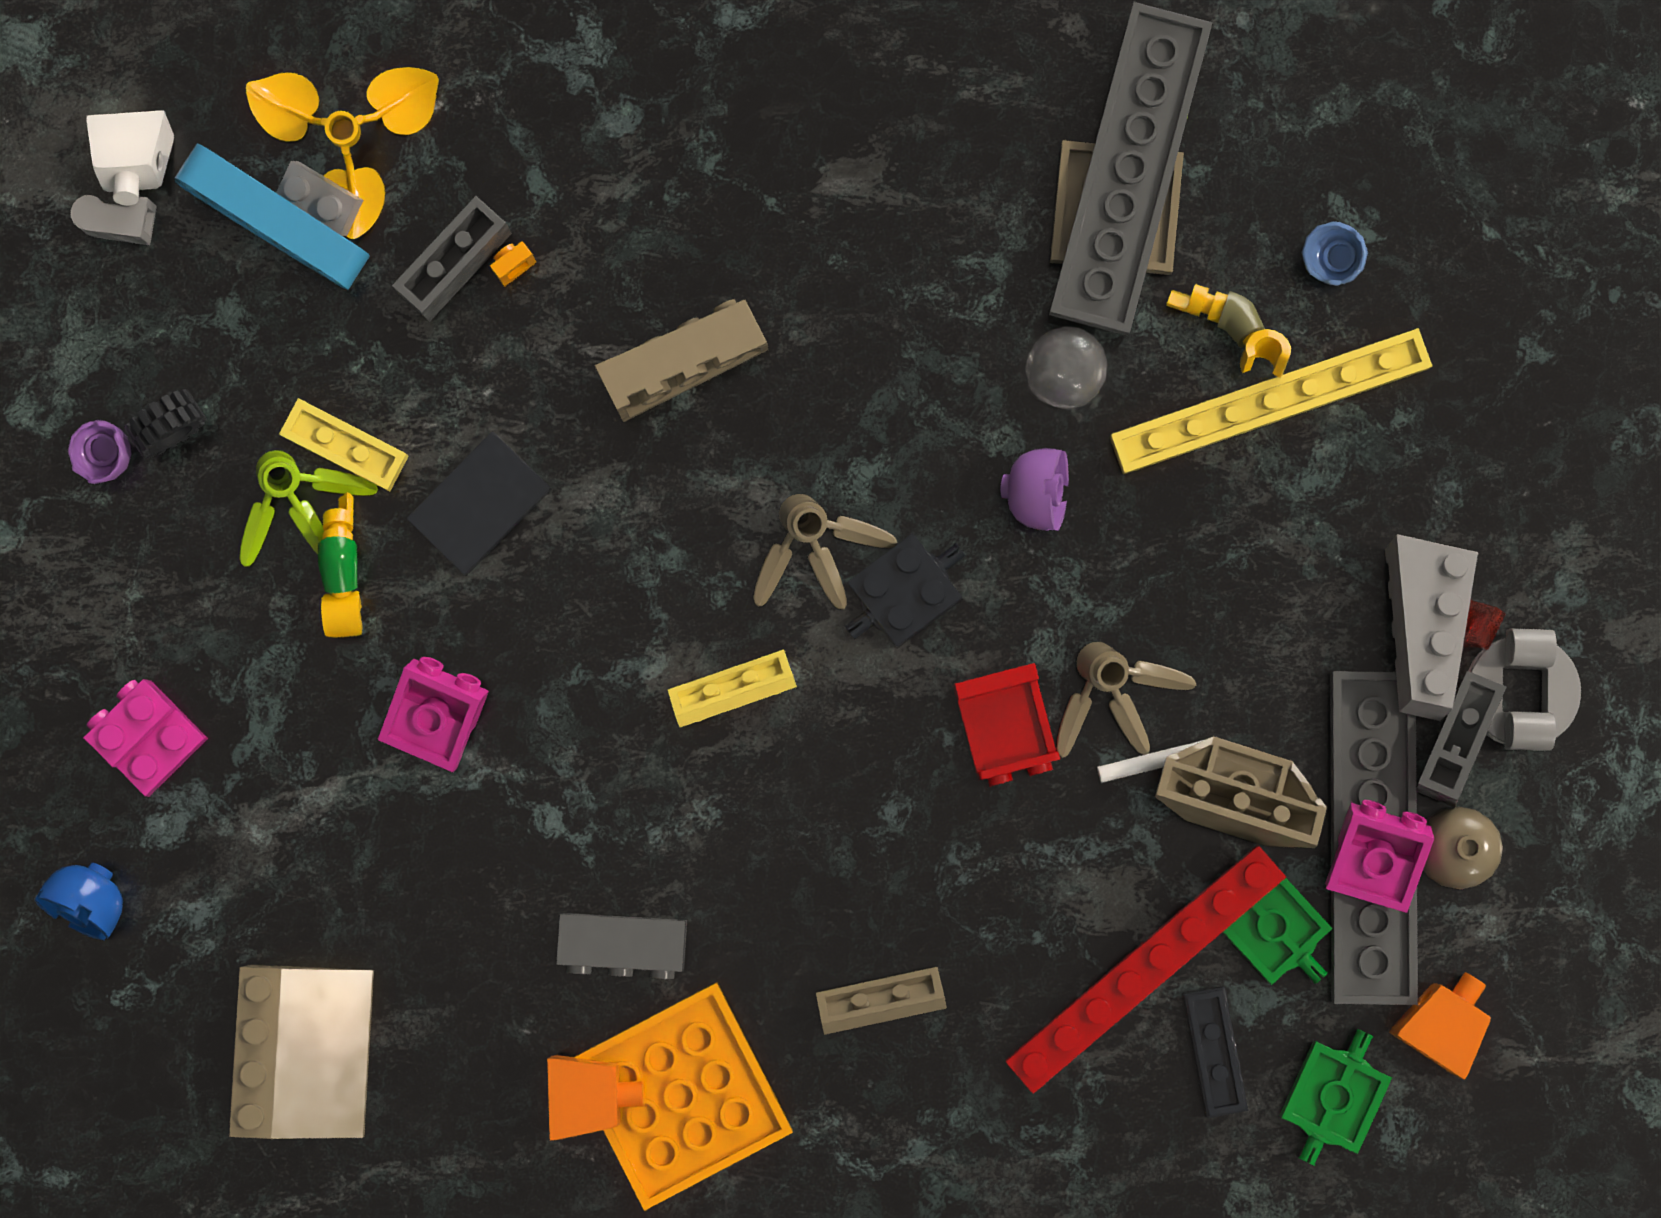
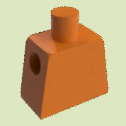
(1446, 1025)
(587, 1096)

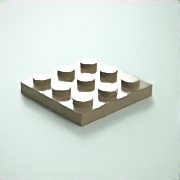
(1073, 169)

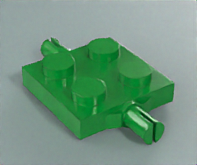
(1280, 934)
(1335, 1097)

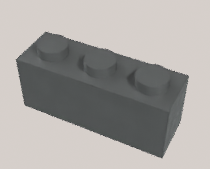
(452, 258)
(621, 944)

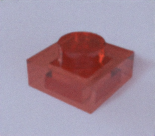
(1482, 624)

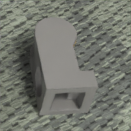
(115, 221)

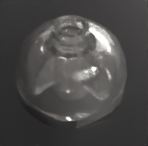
(1066, 367)

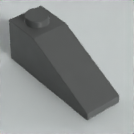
(1460, 739)

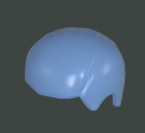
(1334, 253)

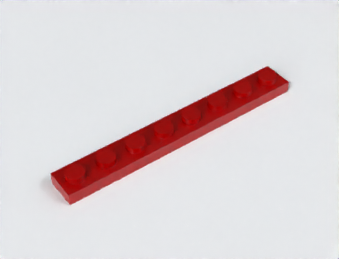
(1145, 968)

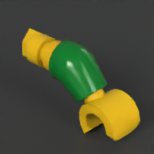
(339, 572)

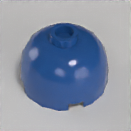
(83, 898)

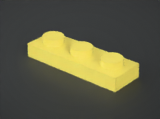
(343, 445)
(731, 688)

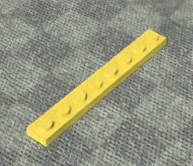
(1270, 401)

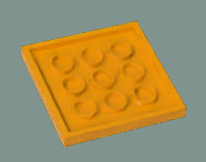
(701, 1097)

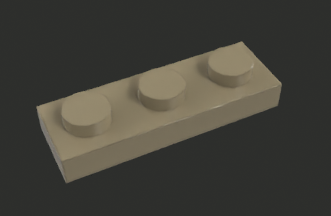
(881, 1000)

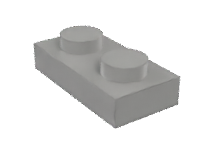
(320, 197)

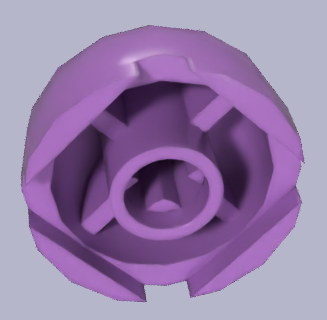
(1036, 488)

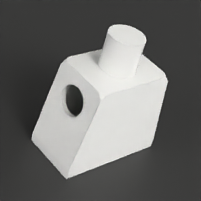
(129, 152)

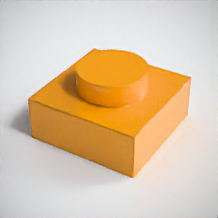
(512, 262)

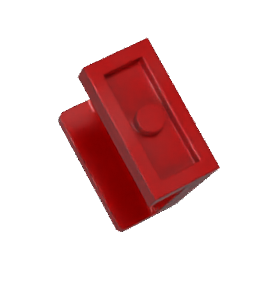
(1006, 724)

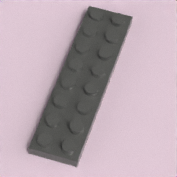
(1130, 169)
(1374, 761)

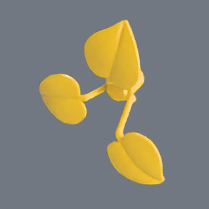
(401, 97)

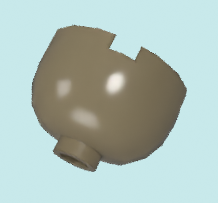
(1464, 848)

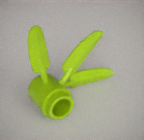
(301, 512)

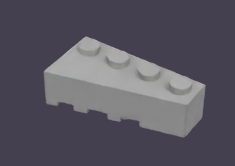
(1430, 614)

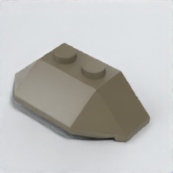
(1242, 794)

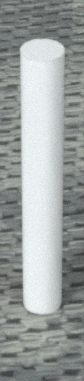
(1137, 764)

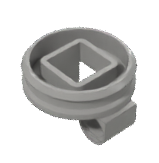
(1560, 688)

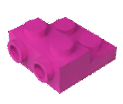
(433, 713)
(144, 735)
(1380, 855)

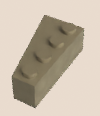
(682, 358)

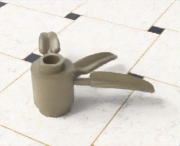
(809, 530)
(1108, 672)

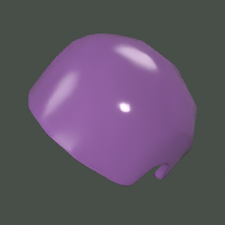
(99, 451)

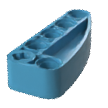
(270, 216)

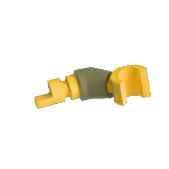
(1240, 321)

